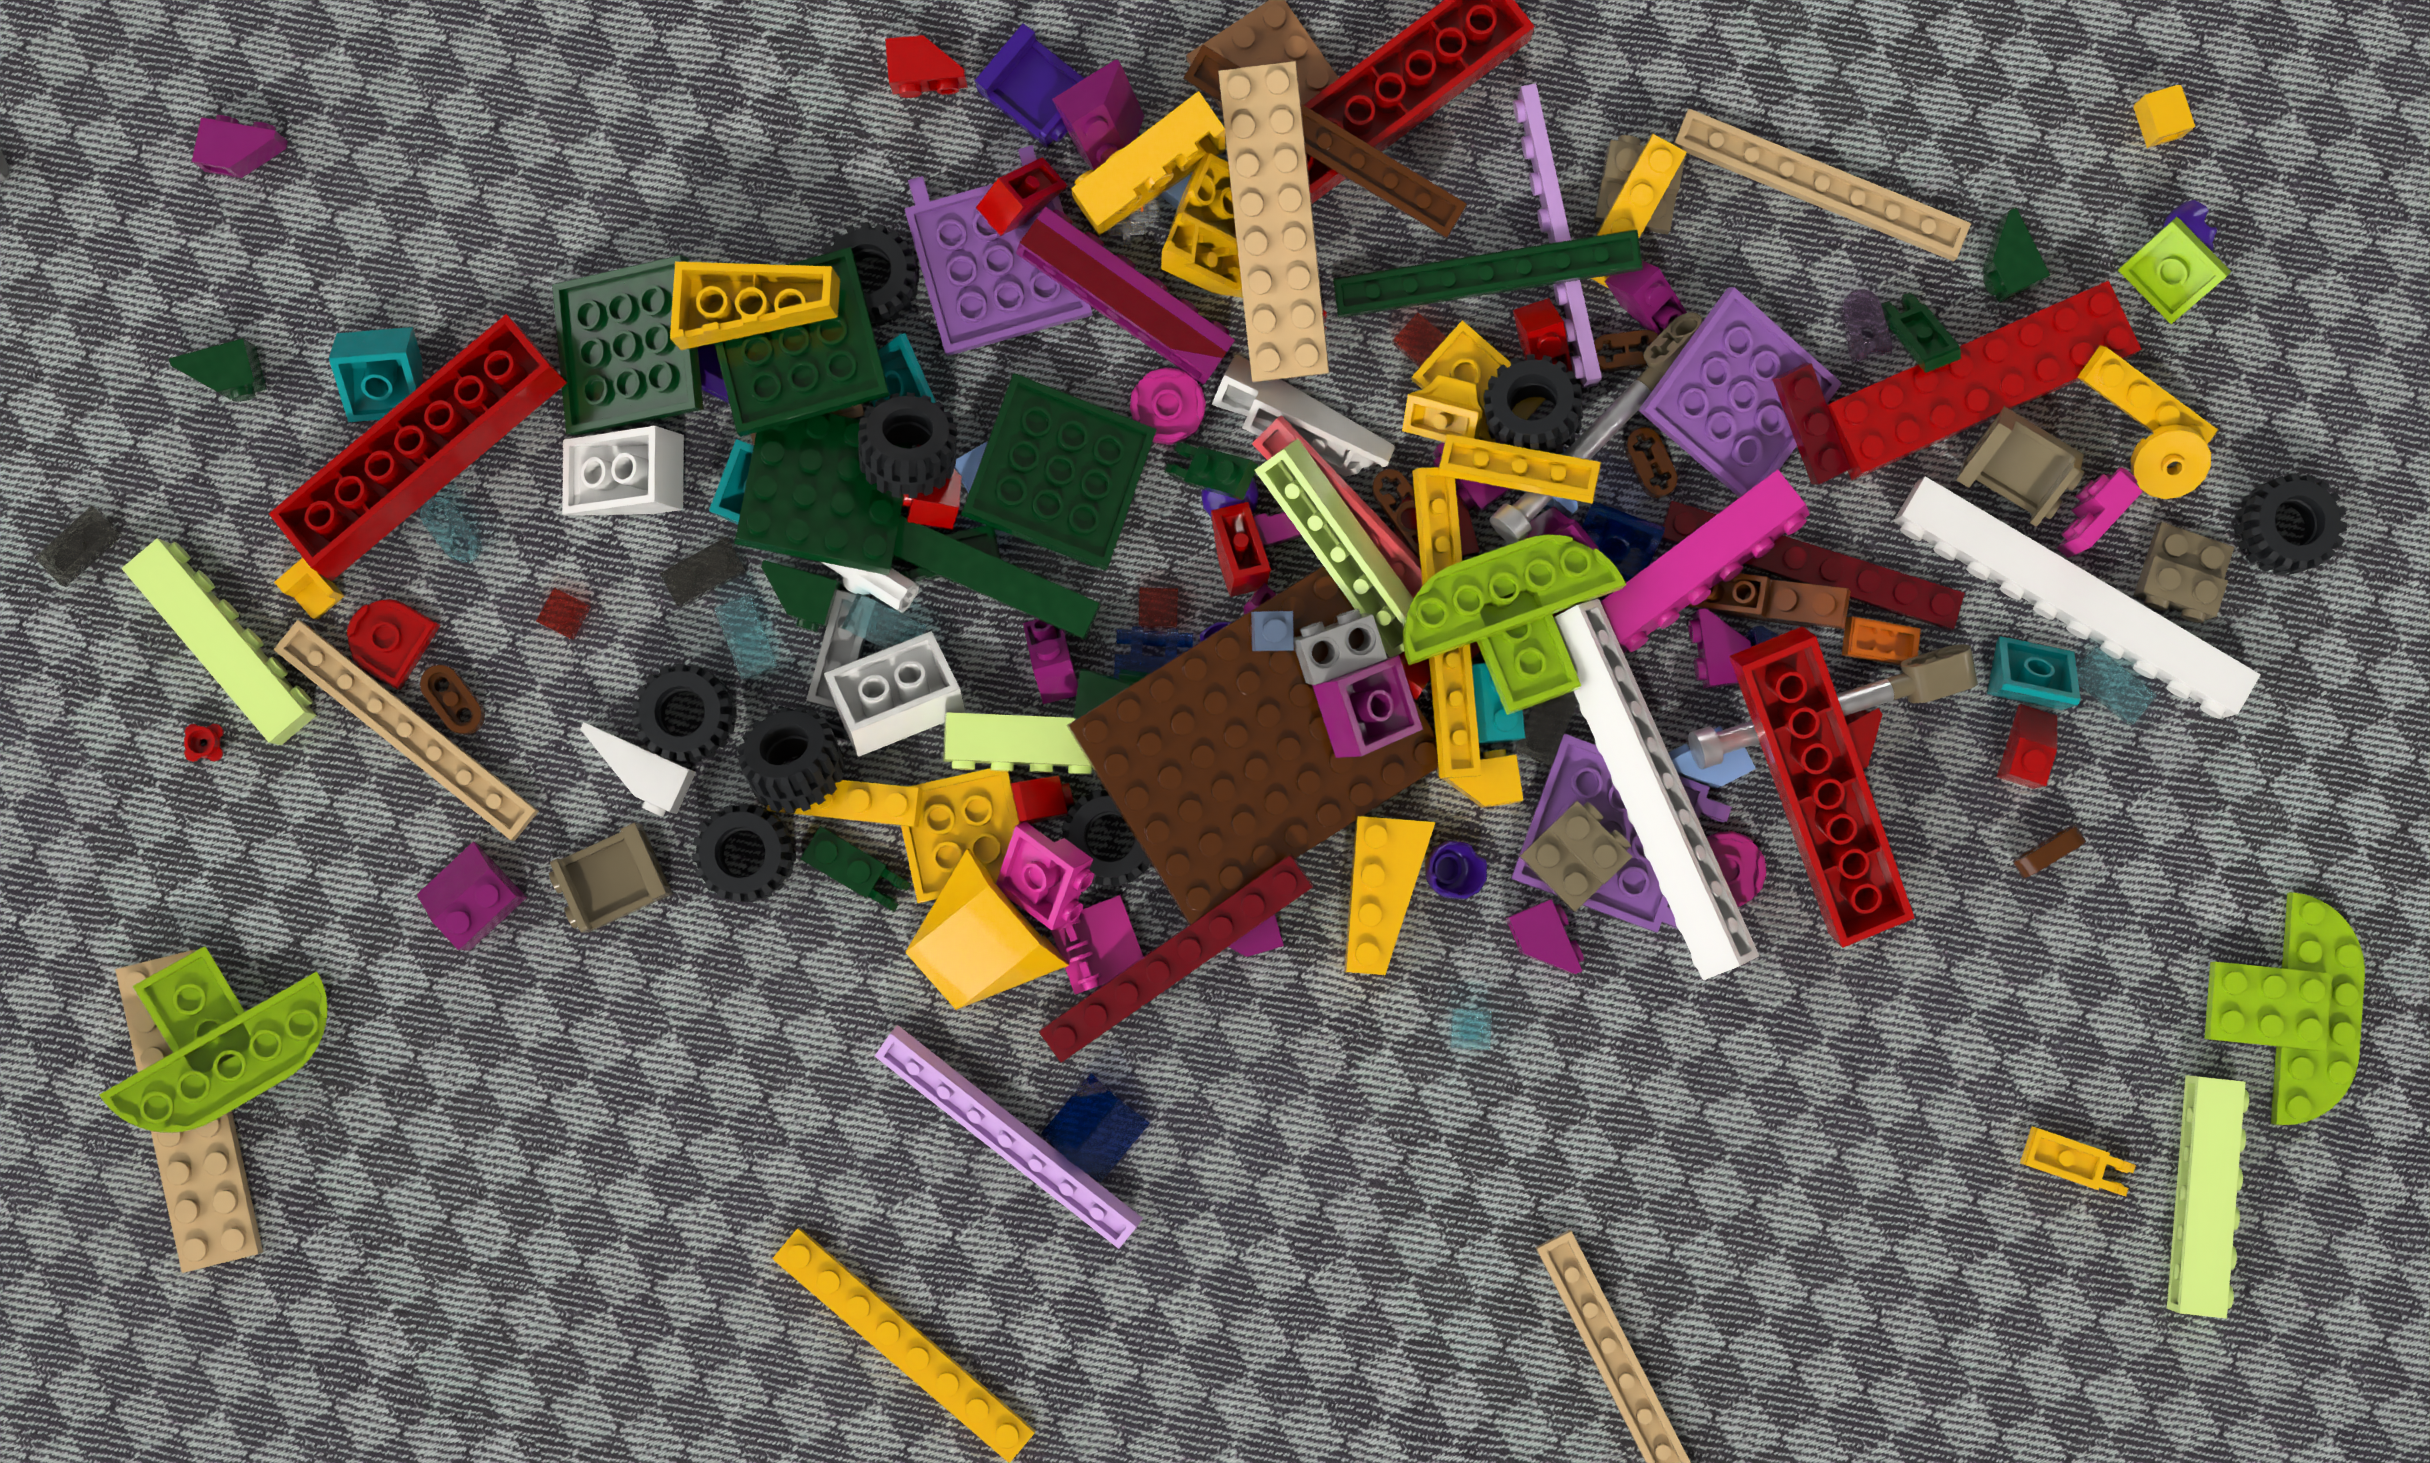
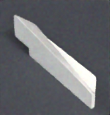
(1333, 436)

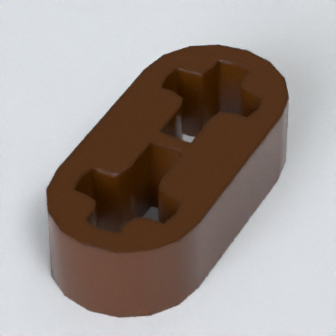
(1624, 342)
(1659, 459)
(2049, 851)

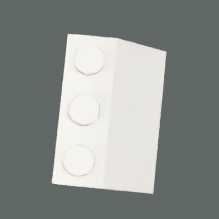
(894, 693)

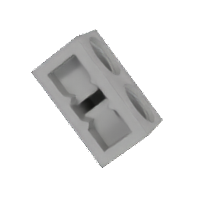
(1340, 657)

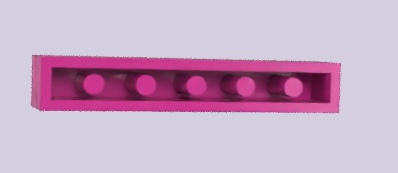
(1703, 560)

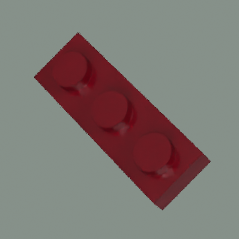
(1811, 423)

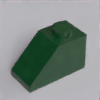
(2012, 259)
(226, 368)
(802, 594)

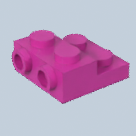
(2098, 508)
(1045, 876)

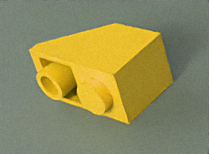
(1498, 783)

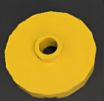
(2166, 446)

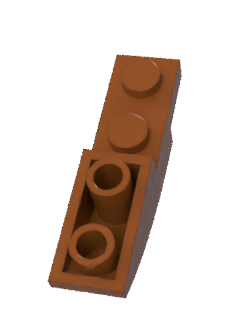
(1779, 601)

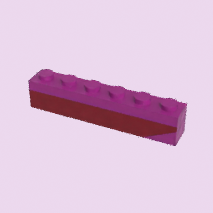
(1124, 294)

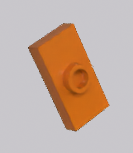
(1879, 640)

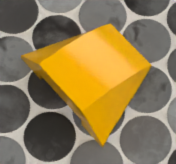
(1203, 232)
(978, 940)

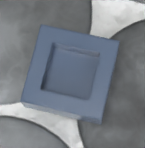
(1272, 631)

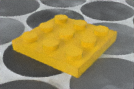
(955, 815)

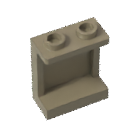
(2023, 465)
(610, 879)

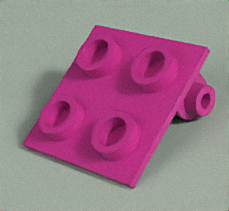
(1097, 944)

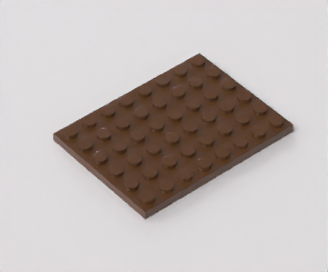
(1230, 757)

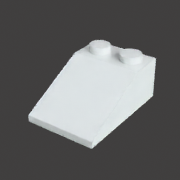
(623, 473)

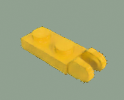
(2072, 1160)

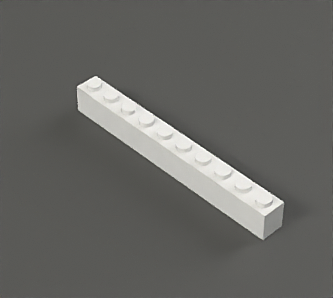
(2076, 598)
(1654, 794)

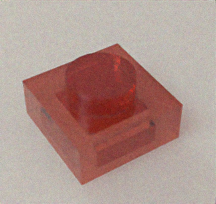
(1418, 339)
(1158, 607)
(563, 613)

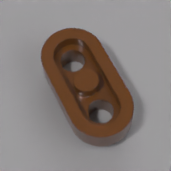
(453, 700)

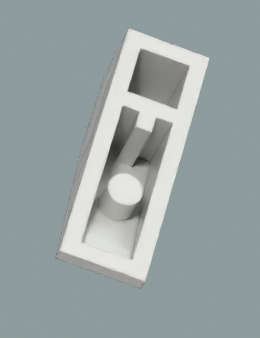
(644, 773)

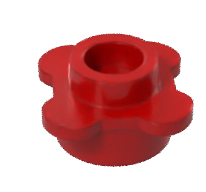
(192, 742)

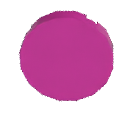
(1170, 403)
(1740, 864)

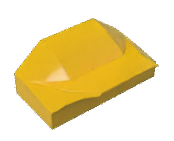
(1444, 409)

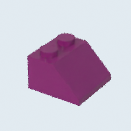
(1101, 114)
(1368, 708)
(470, 898)

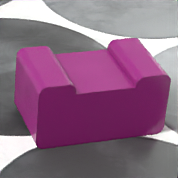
(1276, 529)

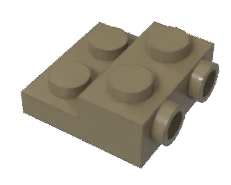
(1618, 164)
(2184, 573)
(1577, 854)

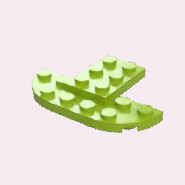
(1508, 608)
(2303, 1009)
(217, 1047)

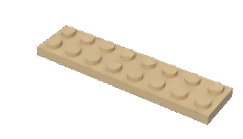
(1274, 221)
(197, 1167)

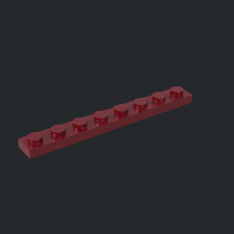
(1820, 566)
(1176, 958)

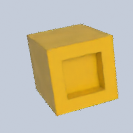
(2164, 116)
(309, 589)

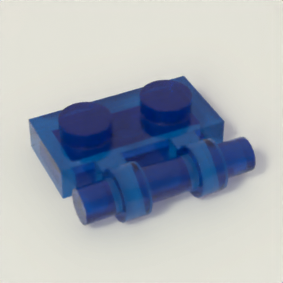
(1138, 637)

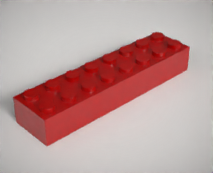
(1418, 74)
(1993, 372)
(417, 448)
(1822, 786)

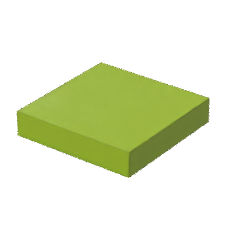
(2174, 270)

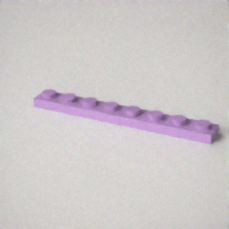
(1554, 222)
(1008, 1137)

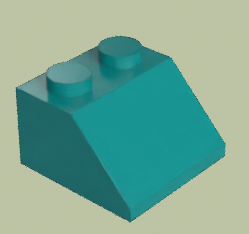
(375, 370)
(1492, 721)

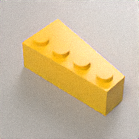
(1149, 164)
(747, 299)
(1382, 882)

